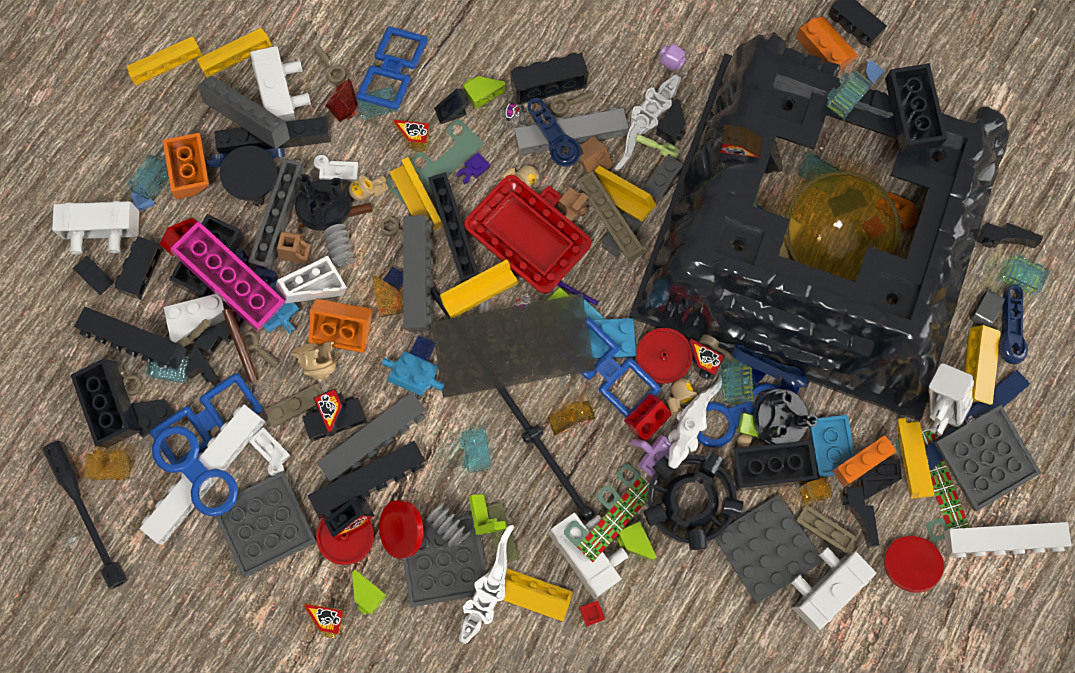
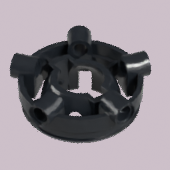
(710, 467)

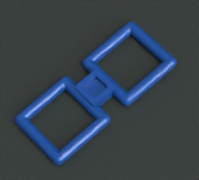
(392, 68)
(612, 371)
(206, 419)

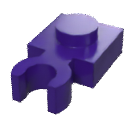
(474, 167)

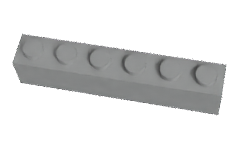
(579, 127)

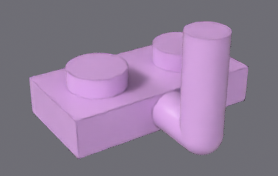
(654, 453)

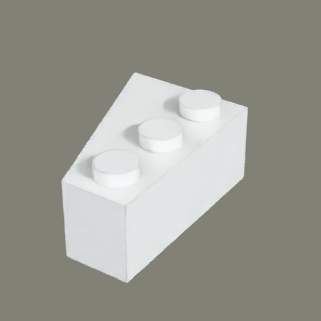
(311, 282)
(186, 316)

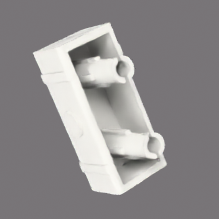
(272, 83)
(95, 220)
(949, 397)
(595, 575)
(833, 590)

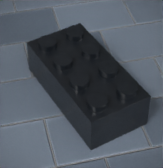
(549, 78)
(915, 108)
(228, 235)
(105, 403)
(773, 465)

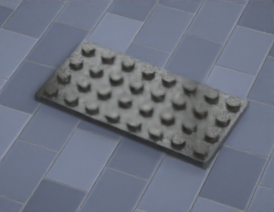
(513, 346)

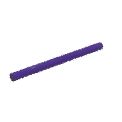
(576, 292)

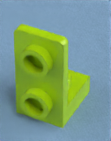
(482, 523)

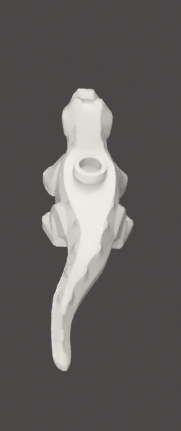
(646, 116)
(691, 422)
(489, 590)

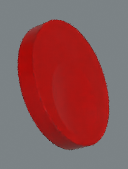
(664, 355)
(401, 529)
(346, 548)
(913, 564)

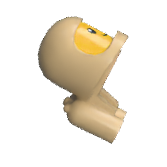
(526, 174)
(363, 187)
(682, 394)

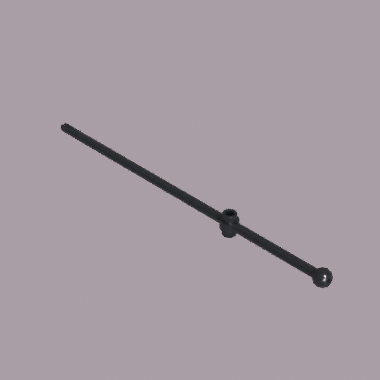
(533, 434)

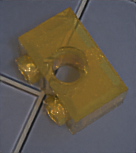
(96, 462)

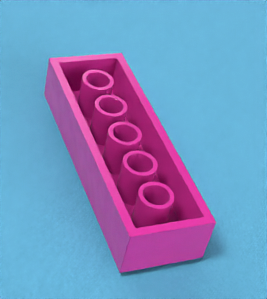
(227, 276)

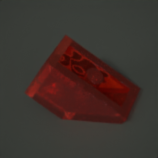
(343, 101)

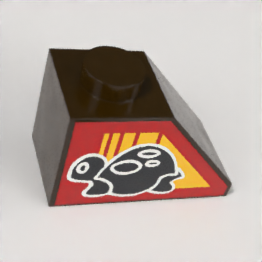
(740, 141)

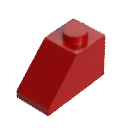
(175, 233)

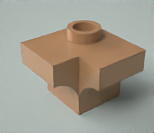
(594, 155)
(574, 204)
(293, 248)

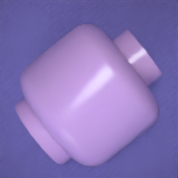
(672, 57)

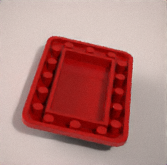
(527, 233)

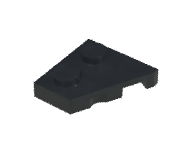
(151, 414)
(880, 477)

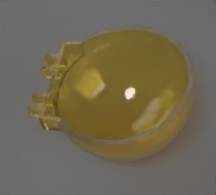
(837, 221)

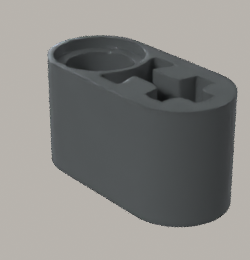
(987, 308)

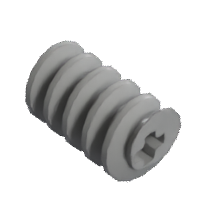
(337, 246)
(447, 526)

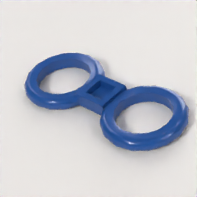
(733, 416)
(194, 471)

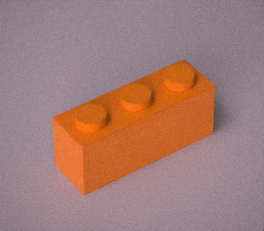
(864, 461)

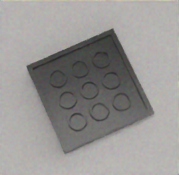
(987, 458)
(265, 525)
(767, 549)
(441, 571)

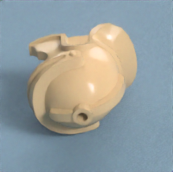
(315, 360)

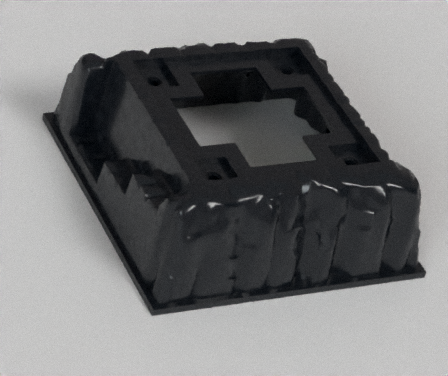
(793, 312)

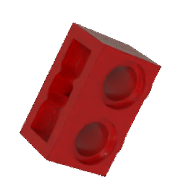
(647, 417)

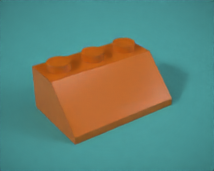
(825, 42)
(186, 165)
(340, 323)

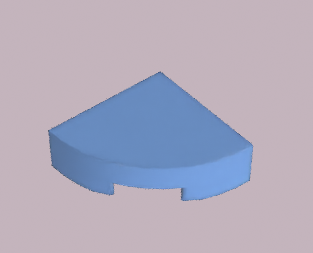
(873, 72)
(141, 203)

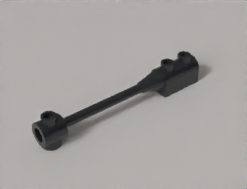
(66, 476)

